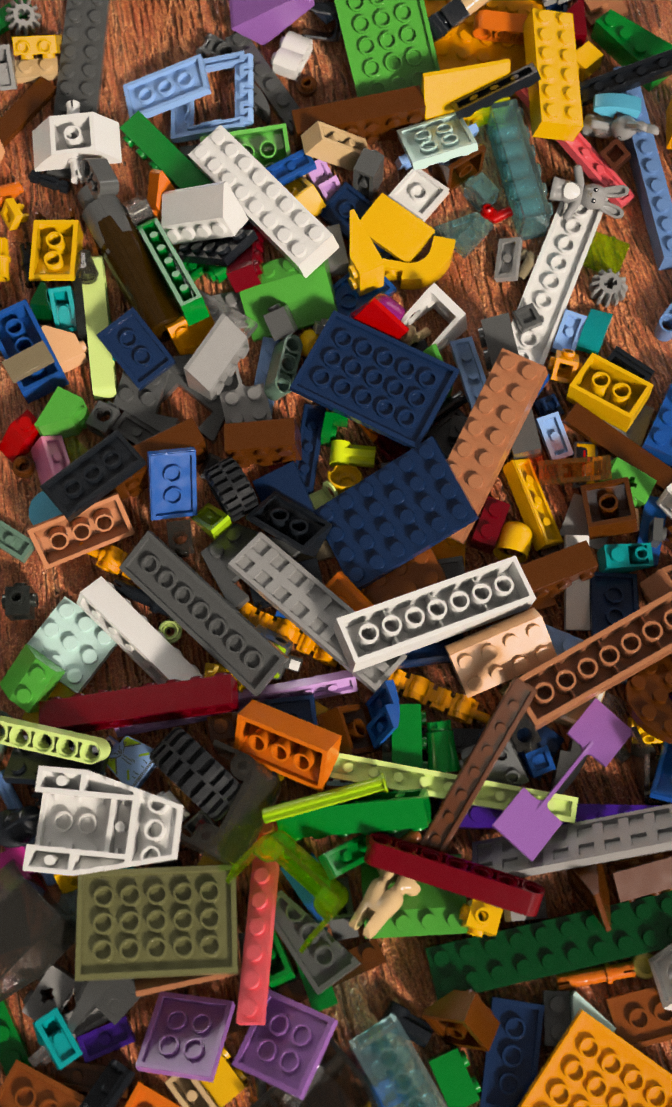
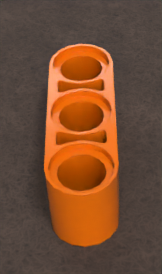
(499, 27)

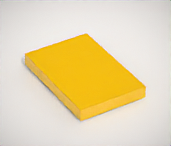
(396, 229)

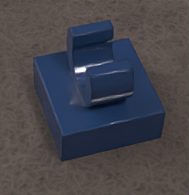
(547, 406)

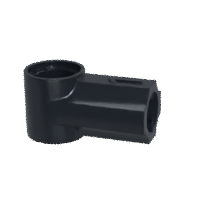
(416, 1028)

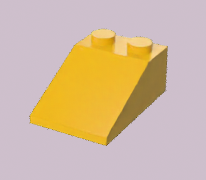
(55, 250)
(366, 264)

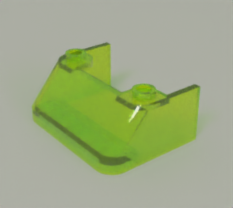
(282, 848)

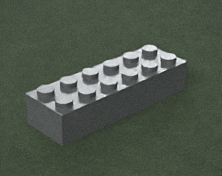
(495, 335)

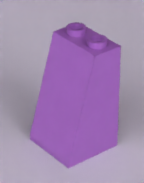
(265, 18)

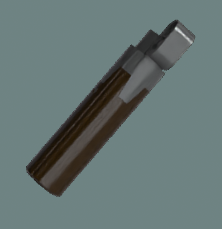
(124, 248)

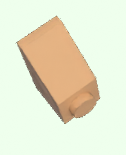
(66, 348)

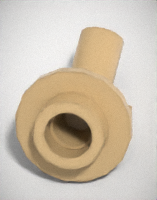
(413, 336)

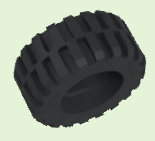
(196, 773)

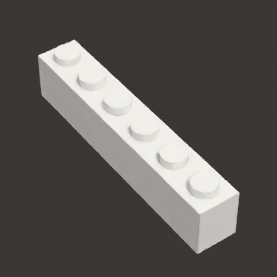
(134, 633)

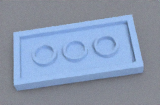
(168, 88)

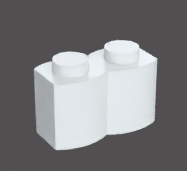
(292, 55)

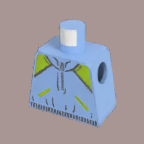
(130, 761)

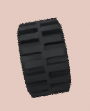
(231, 488)

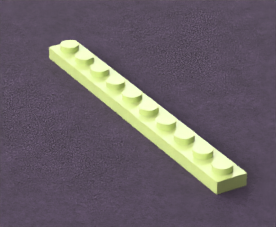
(404, 777)

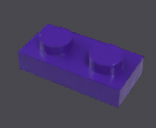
(106, 1039)

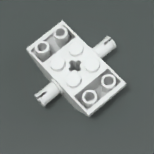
(69, 138)

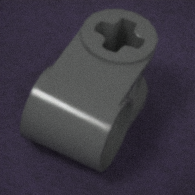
(215, 46)

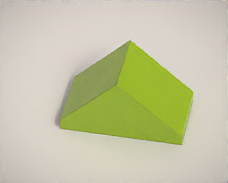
(212, 521)

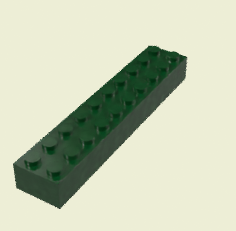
(550, 946)

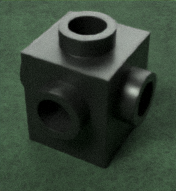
(20, 602)

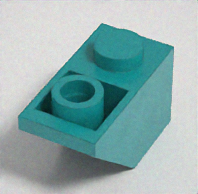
(624, 557)

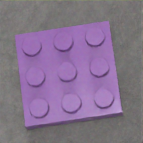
(185, 1036)
(287, 1046)

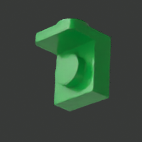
(330, 425)

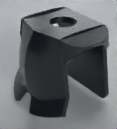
(328, 8)

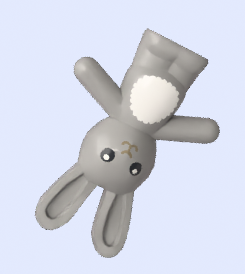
(621, 127)
(590, 196)

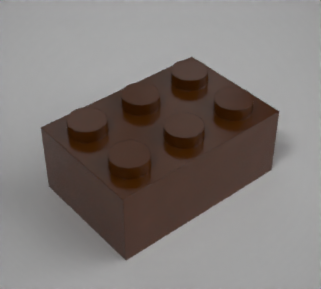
(263, 442)

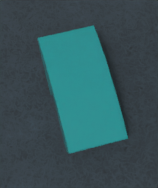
(594, 331)

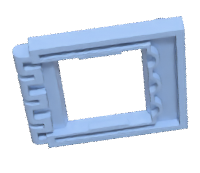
(183, 116)

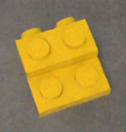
(30, 45)

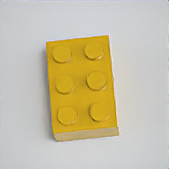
(609, 392)

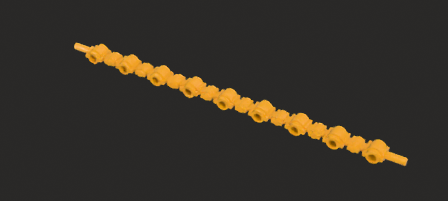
(416, 688)

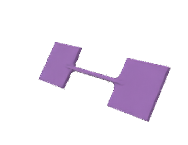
(528, 820)

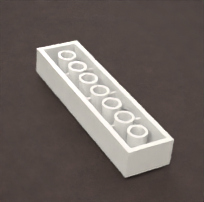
(265, 201)
(433, 613)

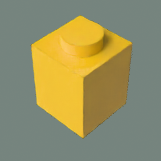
(588, 60)

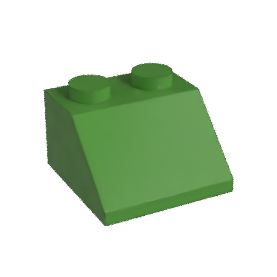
(63, 415)
(31, 679)

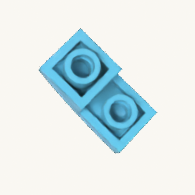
(609, 103)

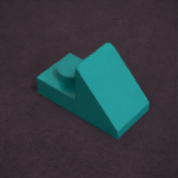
(63, 308)
(56, 1038)

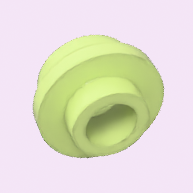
(165, 625)

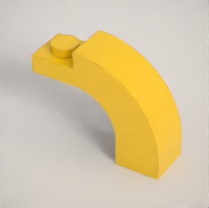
(425, 271)

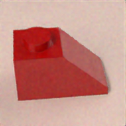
(20, 436)

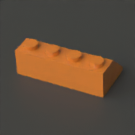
(287, 744)

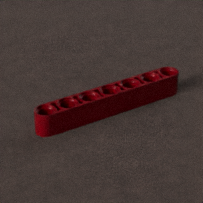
(454, 874)

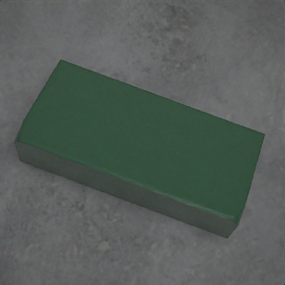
(41, 305)

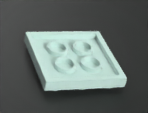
(437, 141)
(73, 644)

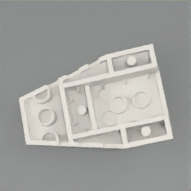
(99, 824)

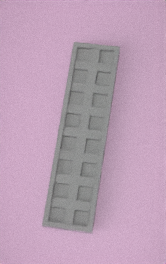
(303, 602)
(584, 843)

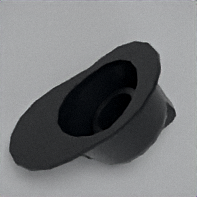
(19, 826)

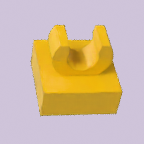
(12, 214)

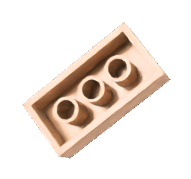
(501, 652)

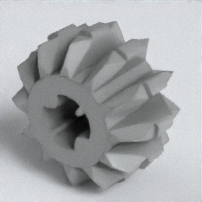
(23, 9)
(601, 284)

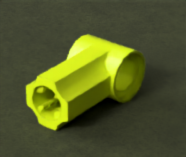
(343, 453)

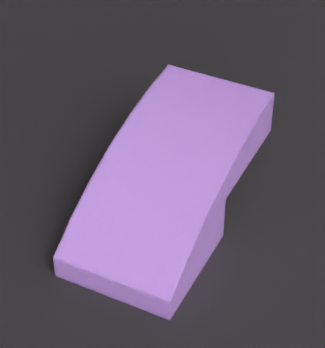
(323, 180)

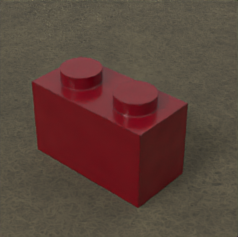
(489, 525)

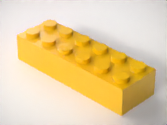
(556, 97)

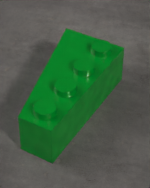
(627, 41)

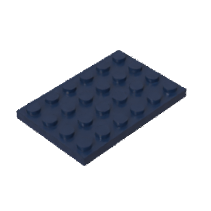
(375, 380)
(396, 514)

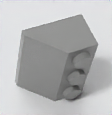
(216, 358)

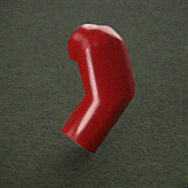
(495, 216)

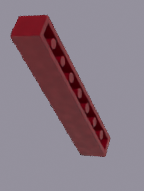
(142, 704)

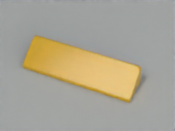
(532, 503)

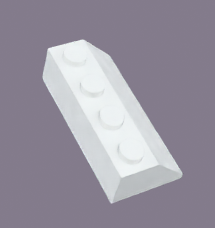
(201, 213)

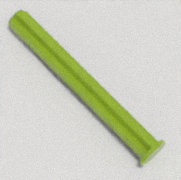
(324, 799)

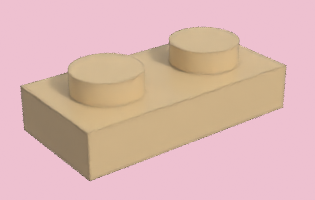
(31, 69)

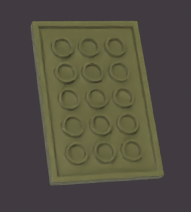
(156, 923)

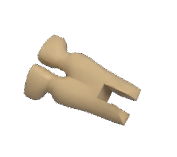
(382, 903)

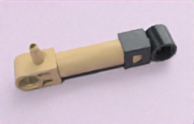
(452, 16)

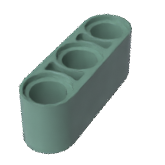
(283, 367)

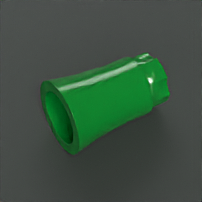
(441, 747)

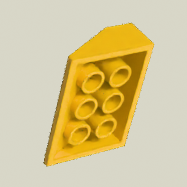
(449, 85)

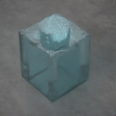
(480, 191)

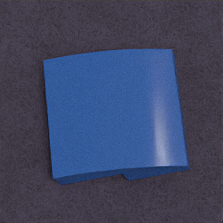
(385, 713)

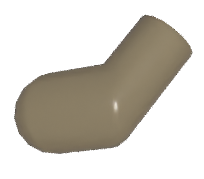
(527, 265)

